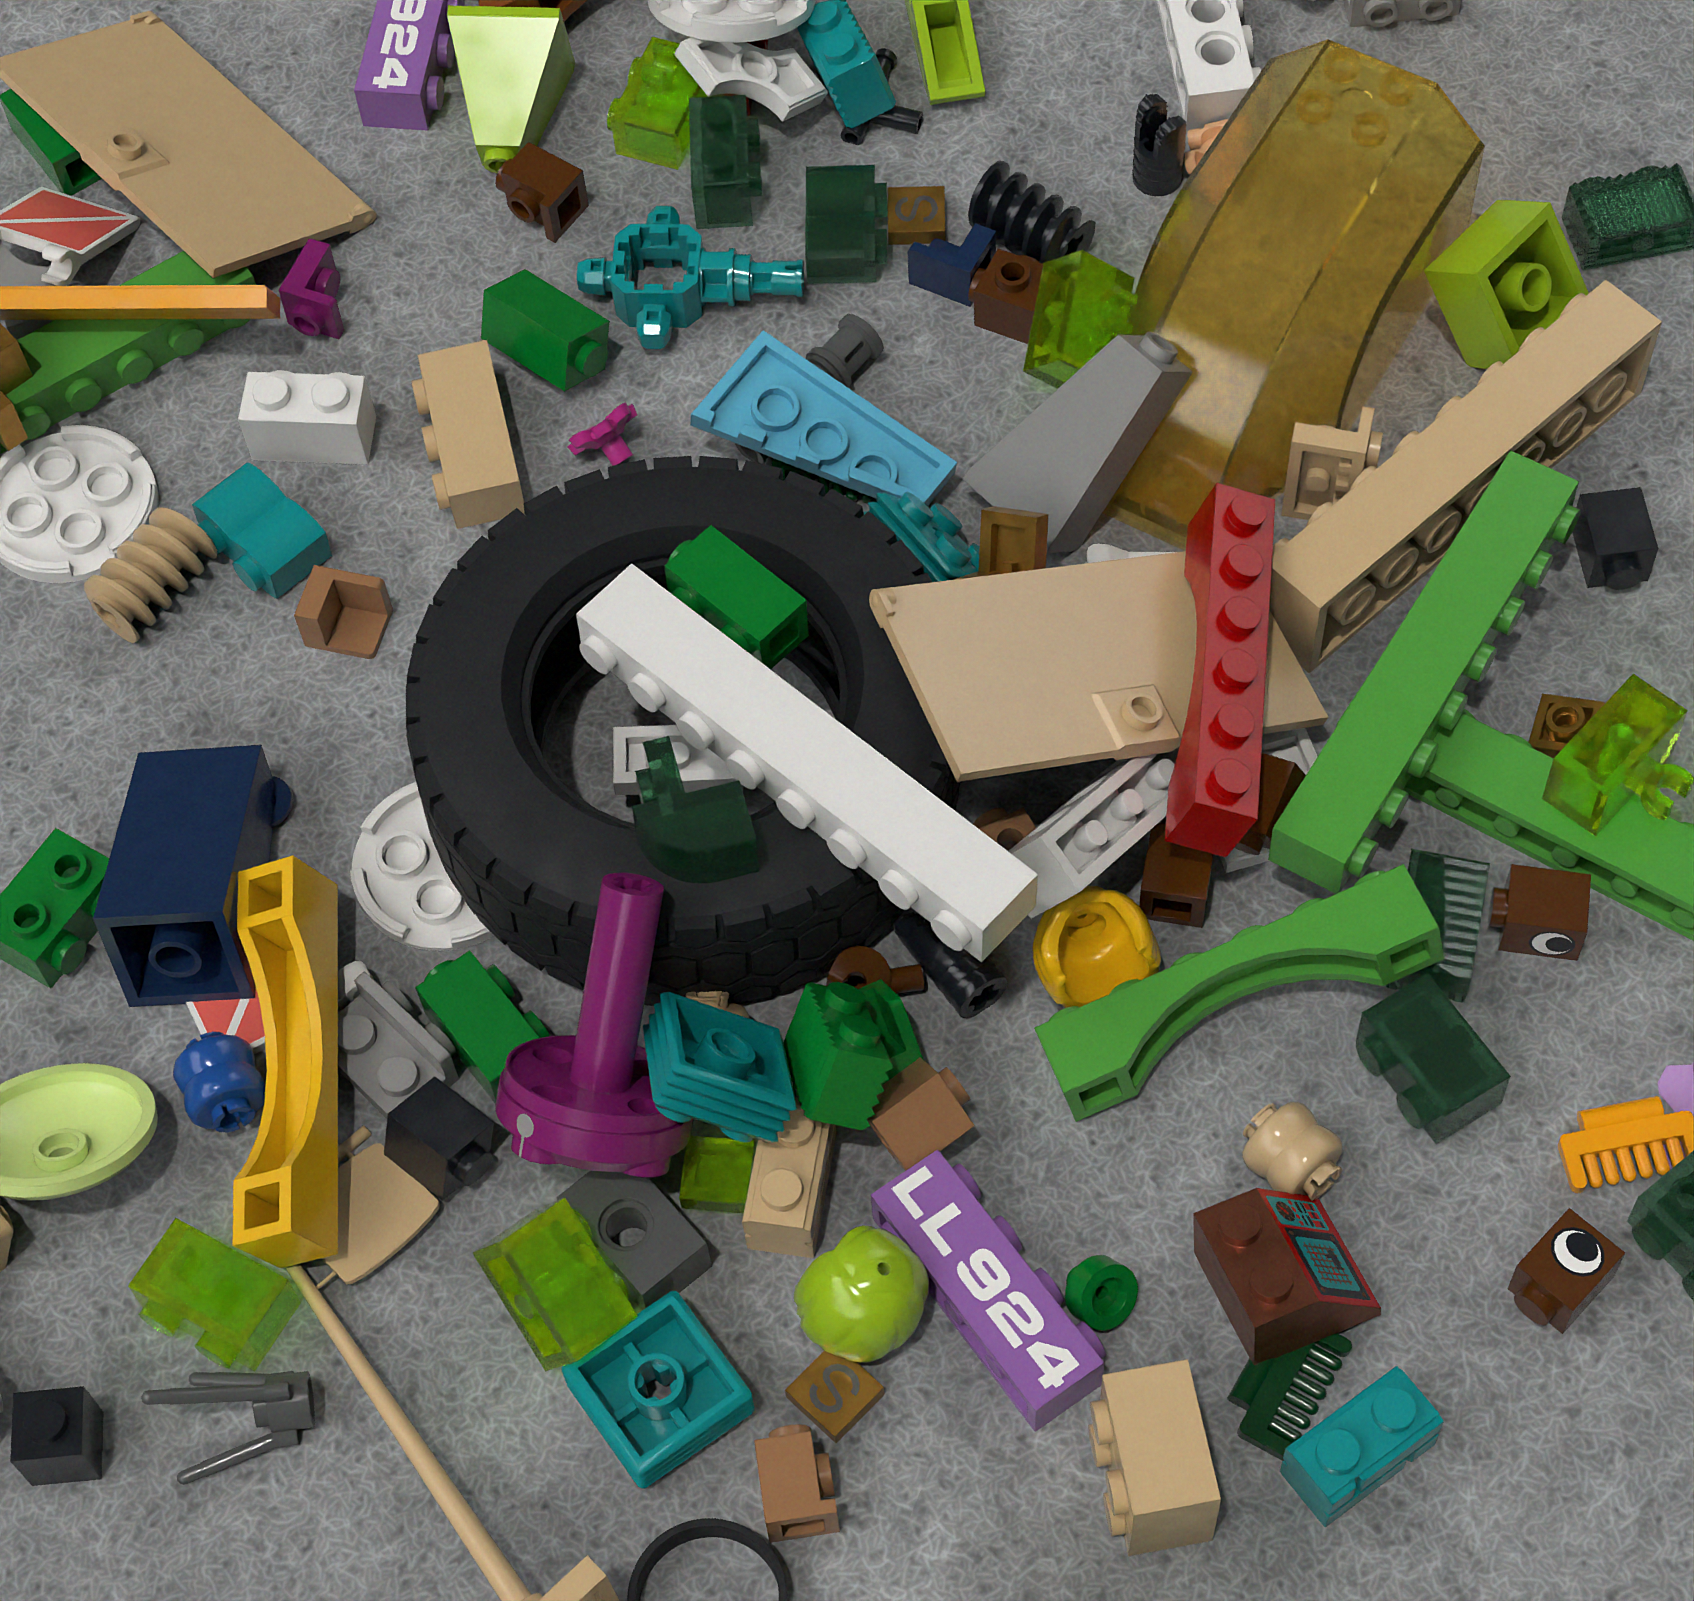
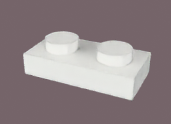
(696, 767)

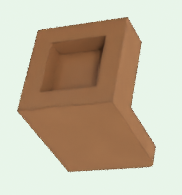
(343, 612)

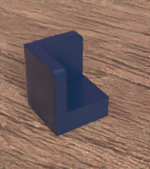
(950, 268)

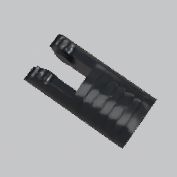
(1158, 148)
(958, 974)

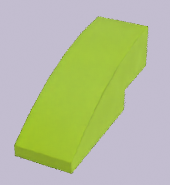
(946, 49)

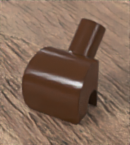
(864, 965)

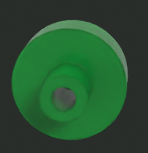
(1101, 1292)

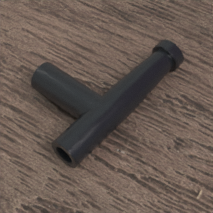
(897, 117)

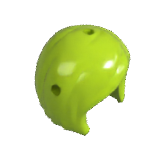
(862, 1295)

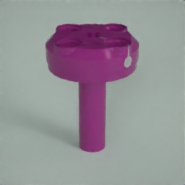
(590, 1093)

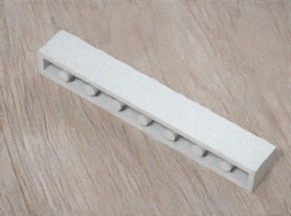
(807, 764)

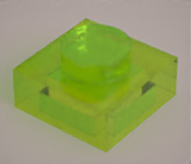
(716, 1174)

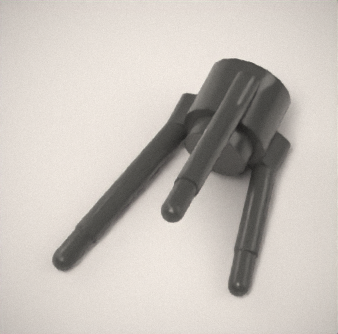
(278, 1400)

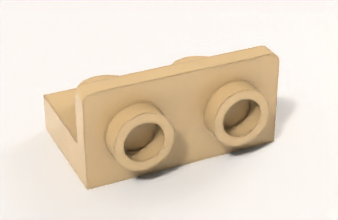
(1327, 463)

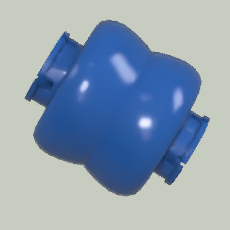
(219, 1082)

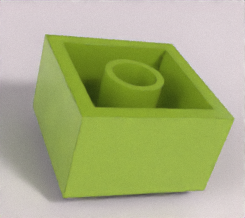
(1504, 279)

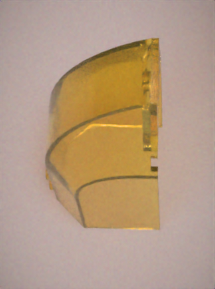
(1293, 270)

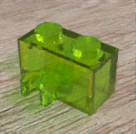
(653, 111)
(1076, 314)
(1620, 756)
(556, 1284)
(213, 1296)

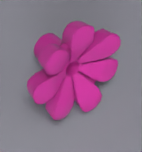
(606, 435)

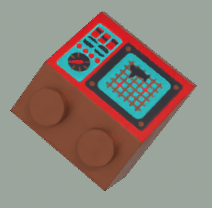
(1280, 1271)

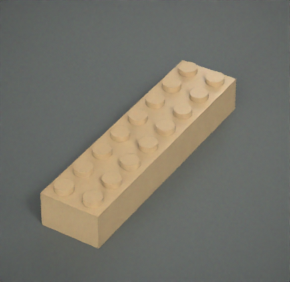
(1410, 509)

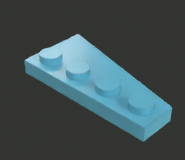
(813, 422)

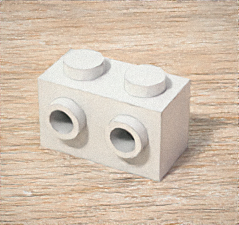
(307, 417)

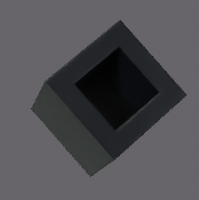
(1615, 538)
(439, 1139)
(57, 1436)

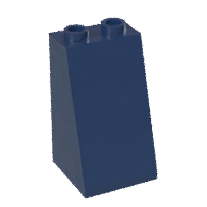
(175, 874)

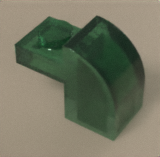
(694, 833)

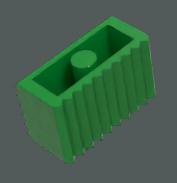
(836, 1055)

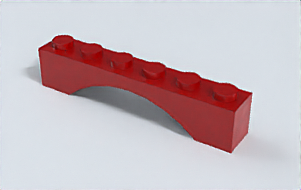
(1219, 755)

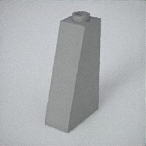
(1083, 438)

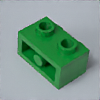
(51, 908)

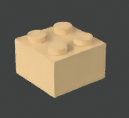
(1157, 1458)

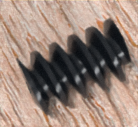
(1023, 217)

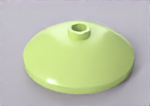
(71, 1129)

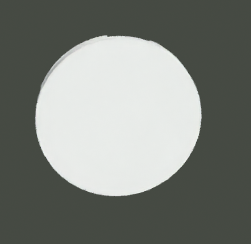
(732, 19)
(71, 502)
(404, 881)

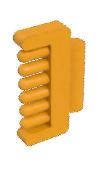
(1618, 1131)

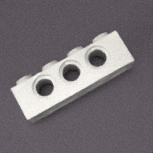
(1208, 57)
(1096, 827)

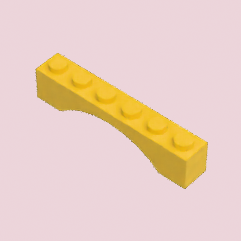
(290, 1181)

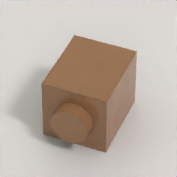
(920, 1113)

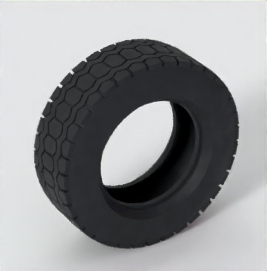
(507, 651)

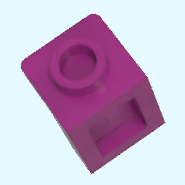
(311, 292)

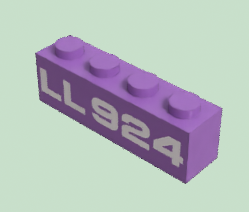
(405, 63)
(990, 1290)

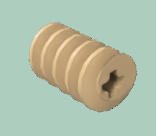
(146, 569)

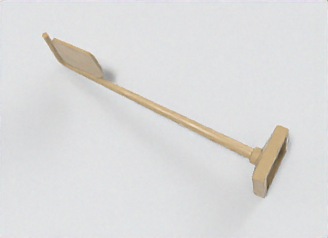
(376, 1218)

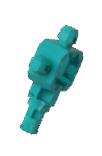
(708, 278)

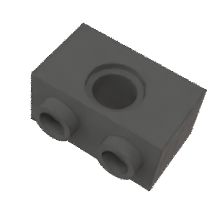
(667, 1255)

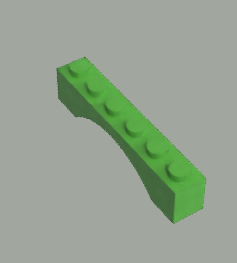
(1358, 935)

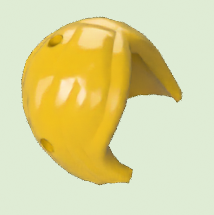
(1093, 946)

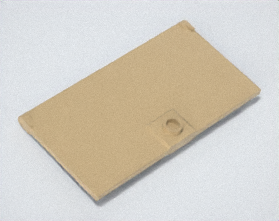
(183, 144)
(1065, 664)

